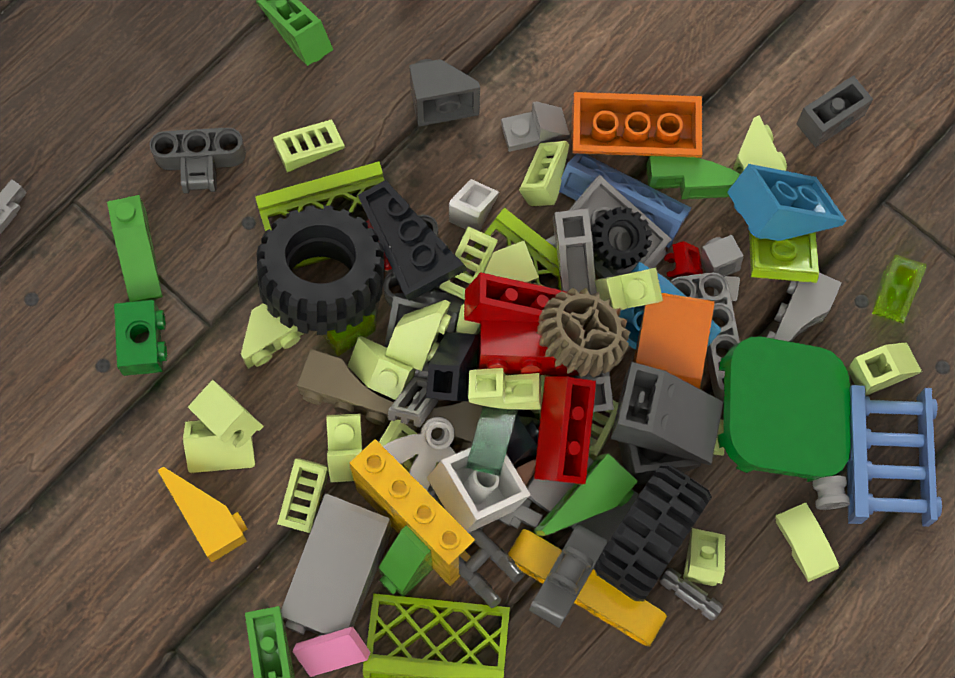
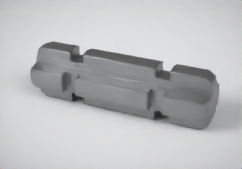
(691, 594)

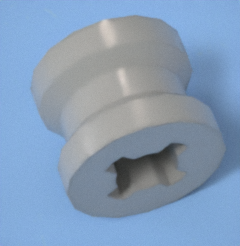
(831, 492)

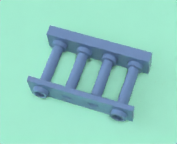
(861, 471)

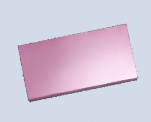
(331, 651)

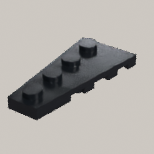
(411, 247)

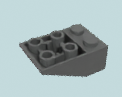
(666, 415)

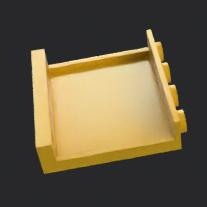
(406, 502)

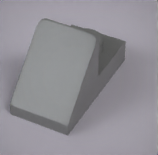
(530, 129)

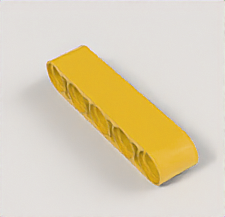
(634, 618)

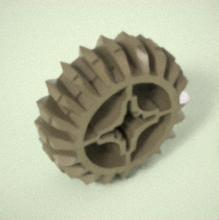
(602, 331)

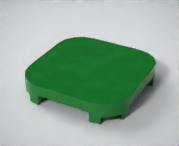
(785, 408)

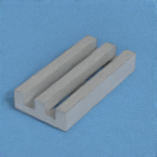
(418, 409)

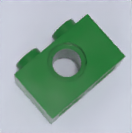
(131, 320)

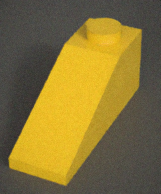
(209, 519)

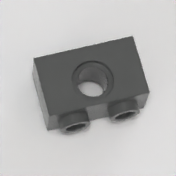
(834, 111)

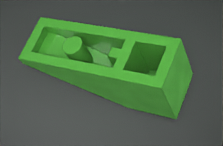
(298, 28)
(135, 248)
(605, 489)
(405, 563)
(268, 644)

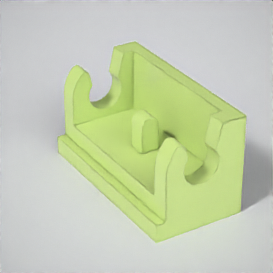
(224, 414)

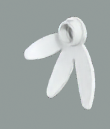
(427, 449)

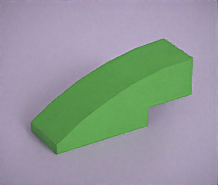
(693, 176)

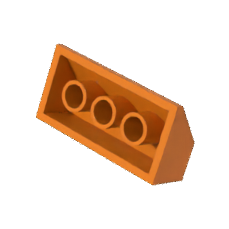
(637, 124)

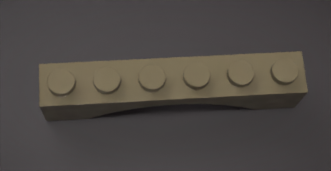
(330, 381)

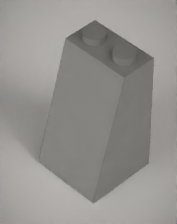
(335, 568)

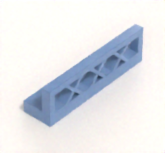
(658, 207)

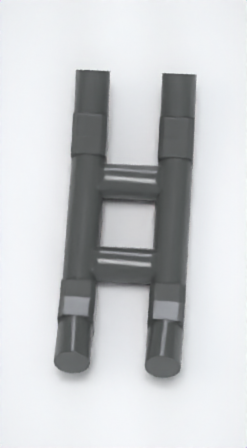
(497, 555)

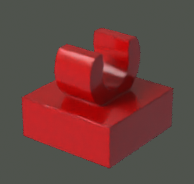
(686, 259)

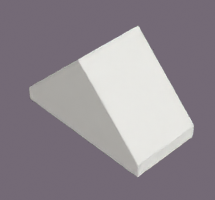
(472, 205)

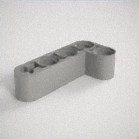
(693, 287)

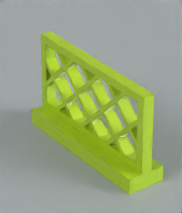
(318, 191)
(516, 231)
(408, 667)

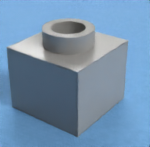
(721, 256)

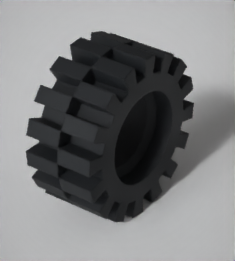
(636, 229)

